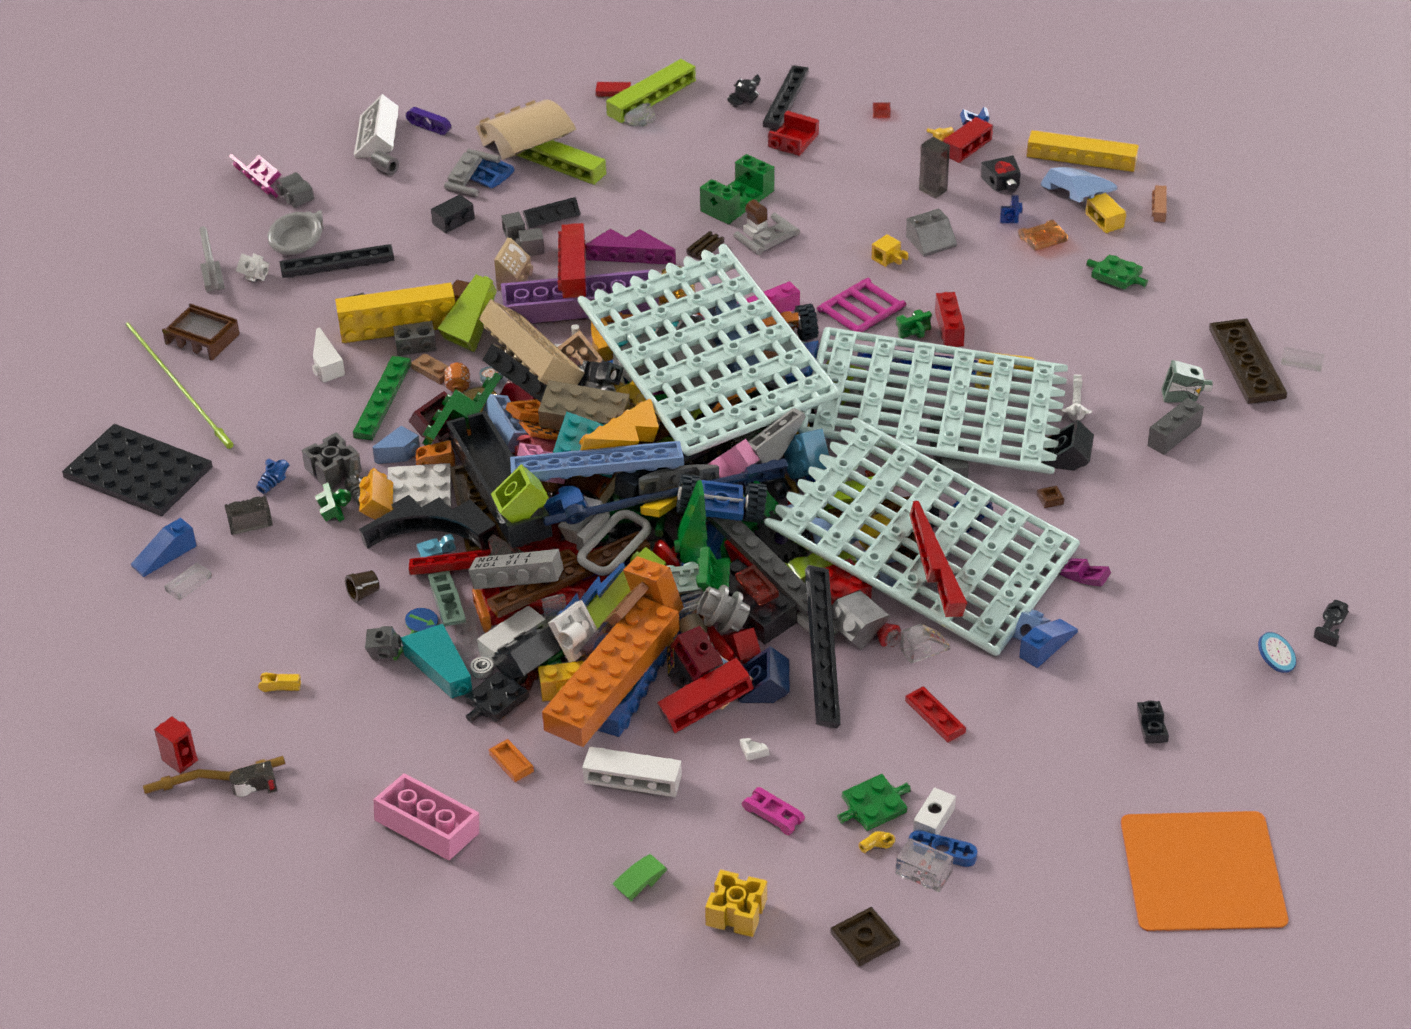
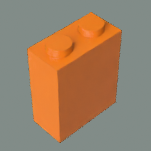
(658, 580)

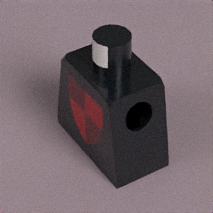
(1001, 173)

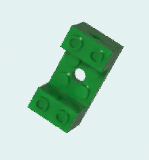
(752, 182)

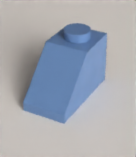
(396, 447)

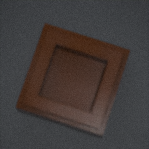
(1050, 496)

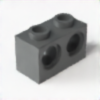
(414, 338)

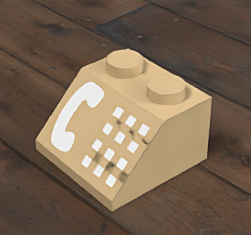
(512, 264)

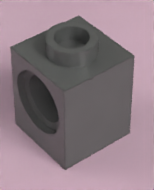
(512, 224)

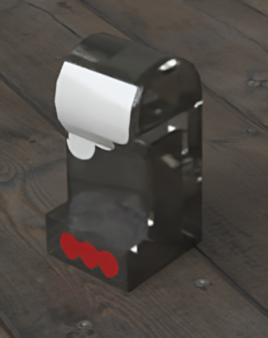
(253, 779)

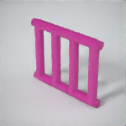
(868, 320)

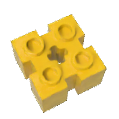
(736, 903)

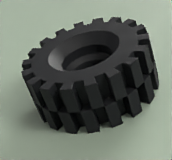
(786, 551)

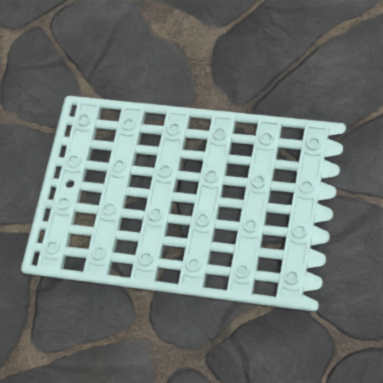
(712, 358)
(955, 402)
(900, 527)

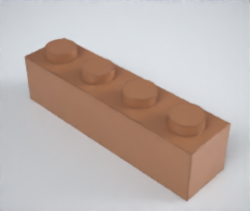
(1159, 203)

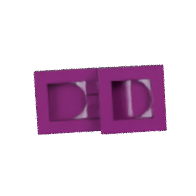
(1081, 572)

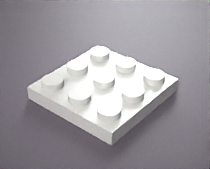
(421, 482)

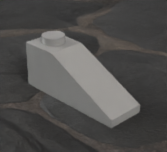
(775, 439)

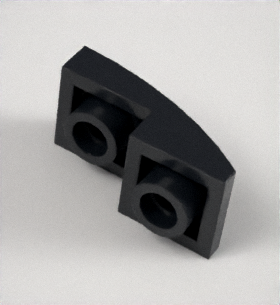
(1152, 722)

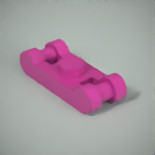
(773, 810)

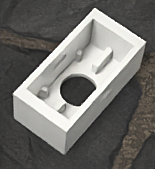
(934, 822)

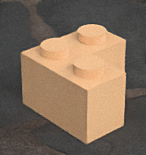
(580, 349)

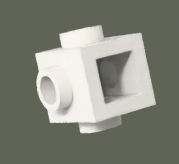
(253, 267)

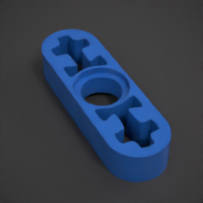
(960, 846)

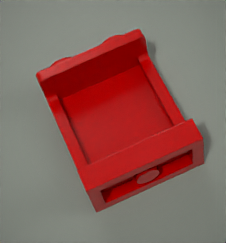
(794, 134)

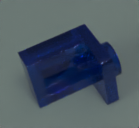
(1011, 213)

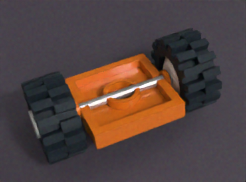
(803, 320)

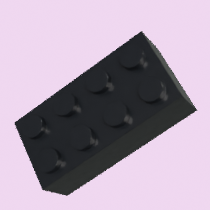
(769, 619)

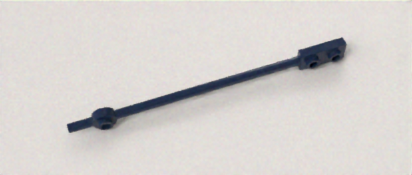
(756, 472)

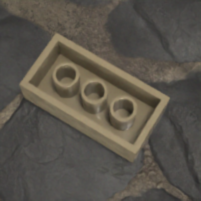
(580, 400)

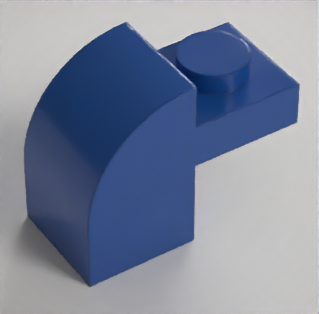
(567, 496)

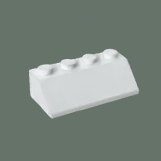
(376, 128)

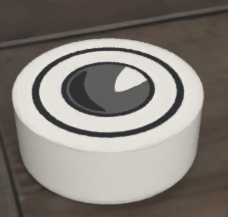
(482, 667)

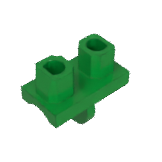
(914, 325)
(332, 501)

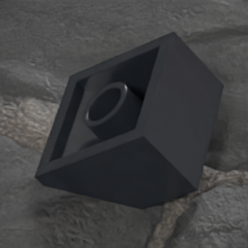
(1073, 447)

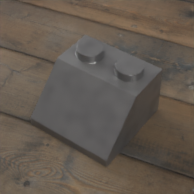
(930, 232)
(858, 618)

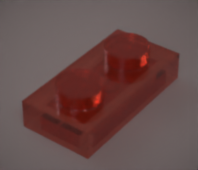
(757, 585)

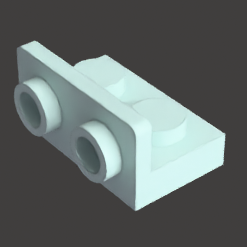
(686, 577)

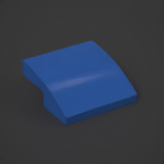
(491, 173)

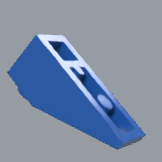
(166, 546)
(1044, 641)

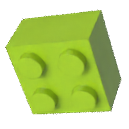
(519, 495)

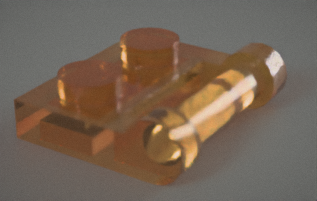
(1043, 235)

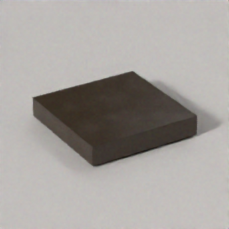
(865, 936)

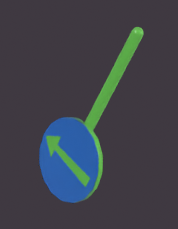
(418, 620)

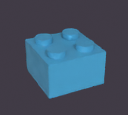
(805, 453)

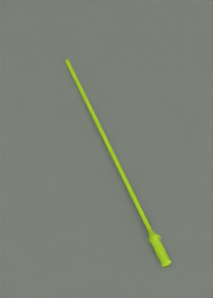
(218, 432)

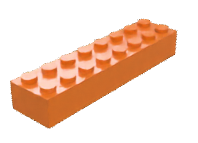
(610, 671)

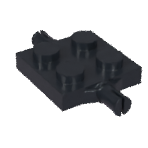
(496, 697)

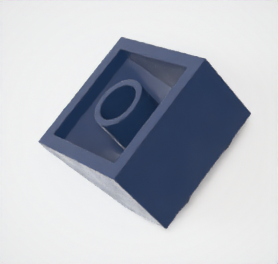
(770, 677)

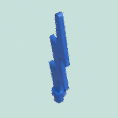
(596, 587)

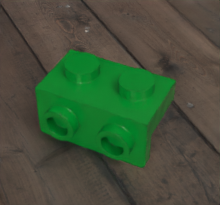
(712, 571)

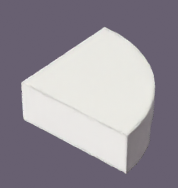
(752, 749)

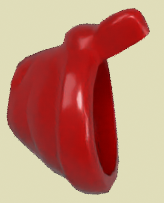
(666, 553)

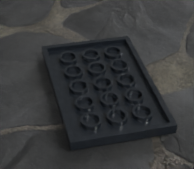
(137, 469)

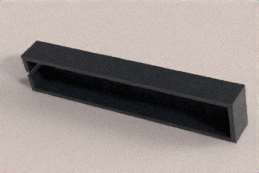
(488, 465)

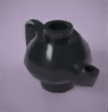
(744, 91)

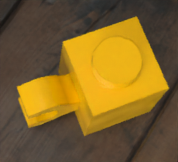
(887, 251)

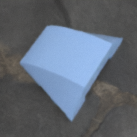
(1078, 182)

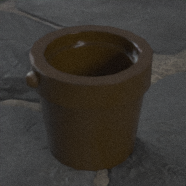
(361, 584)

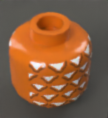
(457, 377)

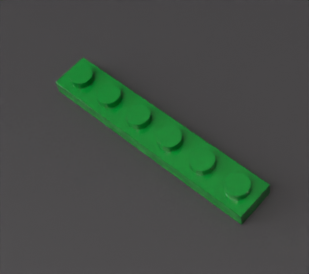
(382, 398)

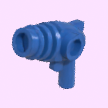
(274, 474)

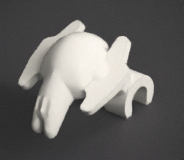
(1076, 410)

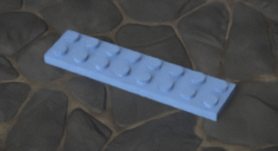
(602, 460)

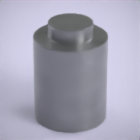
(384, 162)

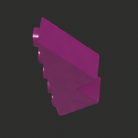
(635, 248)

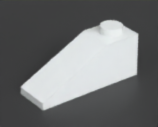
(327, 361)

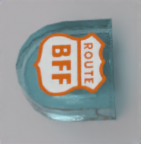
(487, 371)

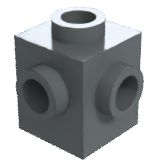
(382, 642)

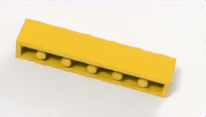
(1082, 150)

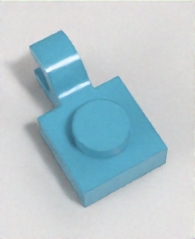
(433, 547)

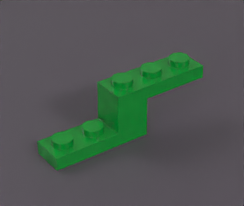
(460, 406)

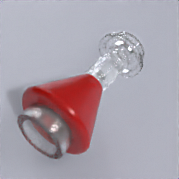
(889, 635)

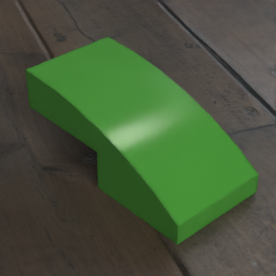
(636, 877)

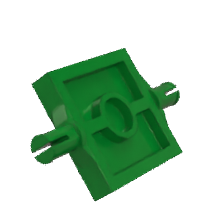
(1117, 272)
(874, 802)

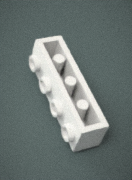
(632, 771)

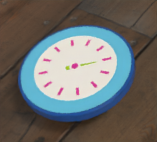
(1277, 652)

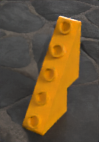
(626, 430)

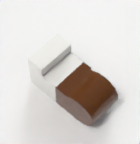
(756, 218)

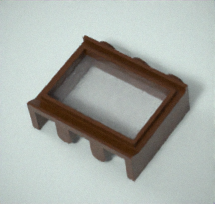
(202, 328)

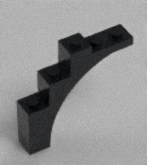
(408, 516)

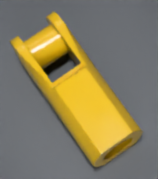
(280, 682)

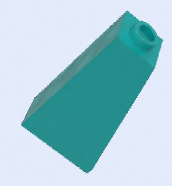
(438, 659)

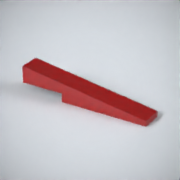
(936, 565)

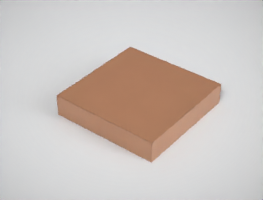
(626, 604)

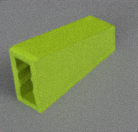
(462, 322)

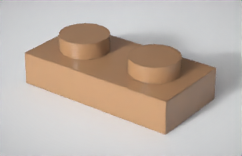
(429, 368)

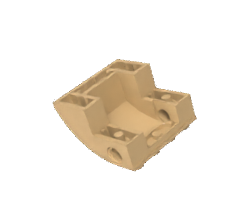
(525, 127)

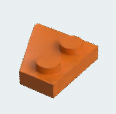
(524, 410)

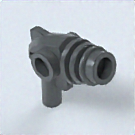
(353, 480)

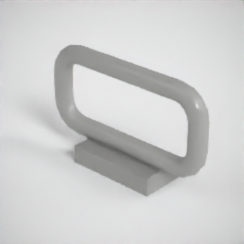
(211, 269)
(596, 531)

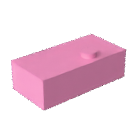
(426, 816)

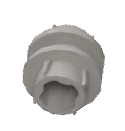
(721, 608)

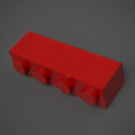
(705, 695)

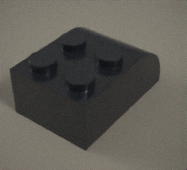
(526, 652)

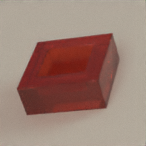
(881, 110)

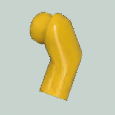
(877, 839)

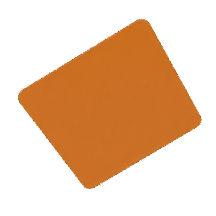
(1203, 871)

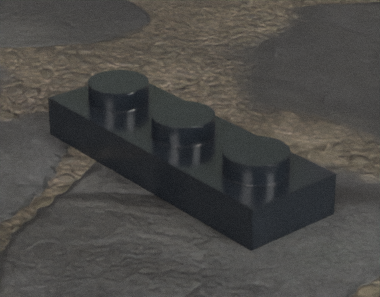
(551, 212)

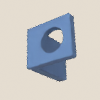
(1031, 618)

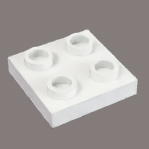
(573, 629)

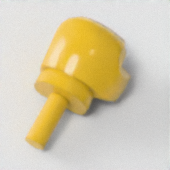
(940, 133)

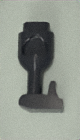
(1333, 615)

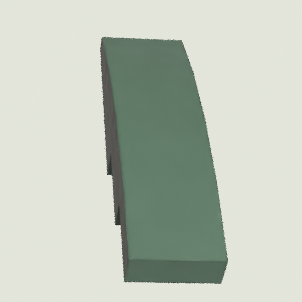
(446, 598)

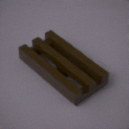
(702, 244)

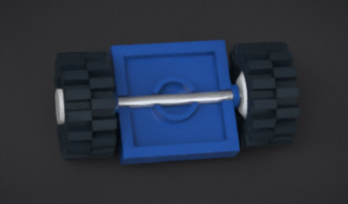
(725, 499)

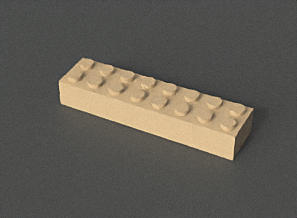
(529, 345)

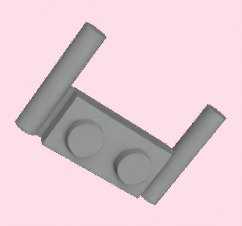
(465, 168)
(770, 236)

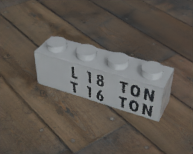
(516, 569)

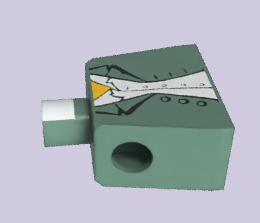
(1184, 382)

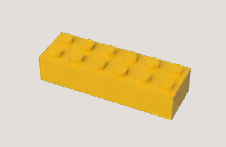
(376, 313)

